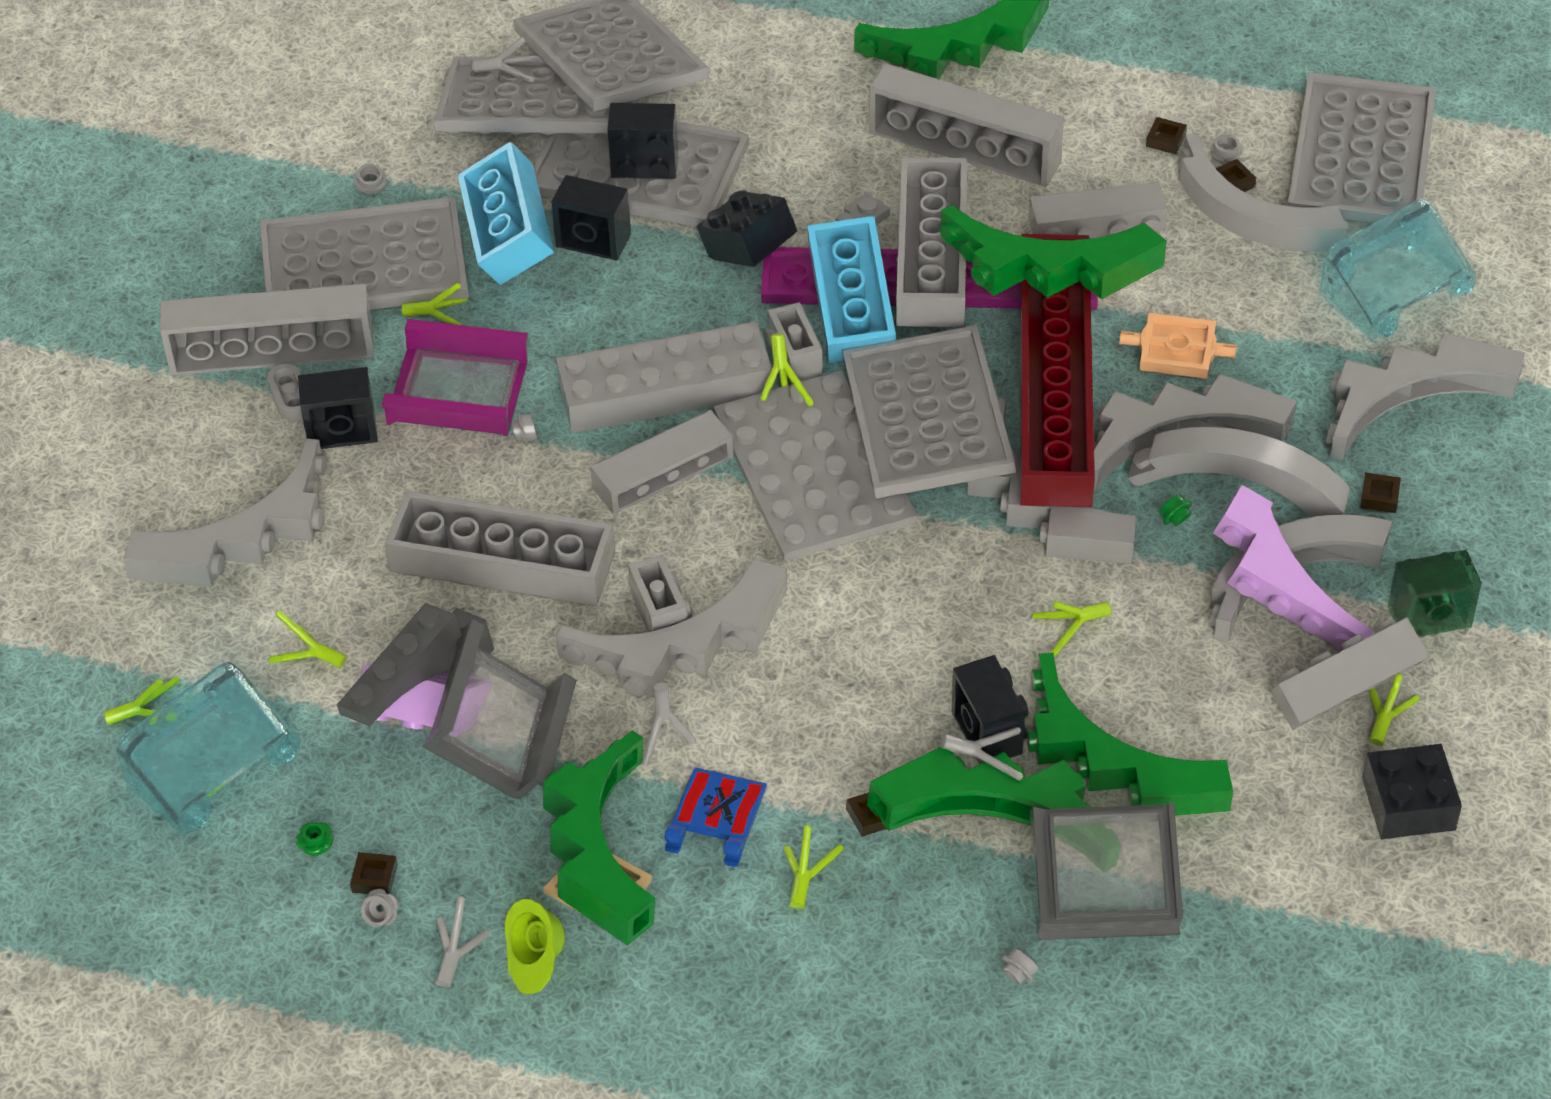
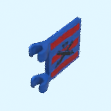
(718, 808)

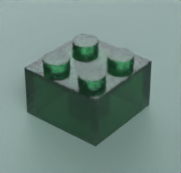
(1435, 592)

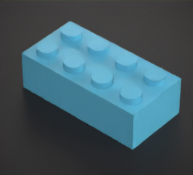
(505, 213)
(850, 285)

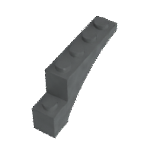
(413, 656)

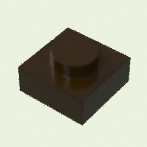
(1166, 135)
(1238, 175)
(1380, 492)
(862, 816)
(373, 872)

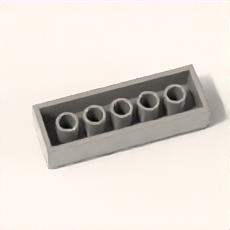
(966, 124)
(928, 268)
(267, 329)
(662, 376)
(500, 547)

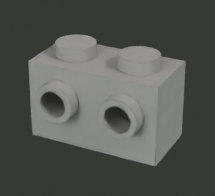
(802, 345)
(657, 594)

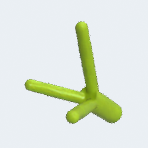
(431, 307)
(781, 365)
(1079, 614)
(316, 649)
(135, 707)
(1385, 714)
(800, 871)

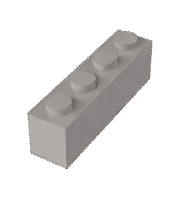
(1099, 210)
(661, 461)
(1348, 673)

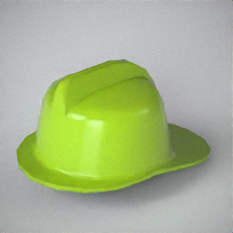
(527, 933)

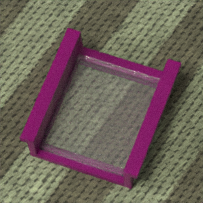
(458, 377)

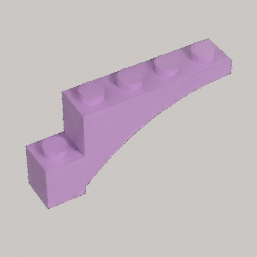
(1275, 577)

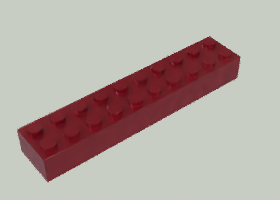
(1056, 394)

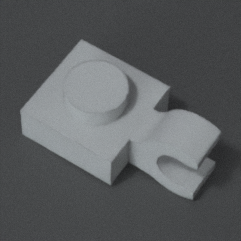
(865, 207)

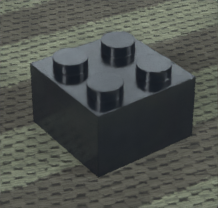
(643, 140)
(591, 217)
(747, 228)
(338, 407)
(988, 705)
(1411, 791)

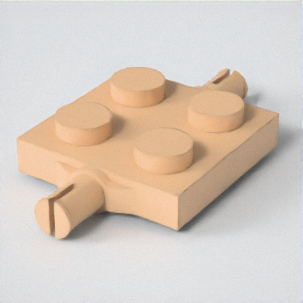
(1177, 345)

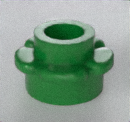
(1176, 510)
(317, 845)

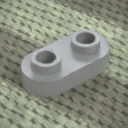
(287, 395)

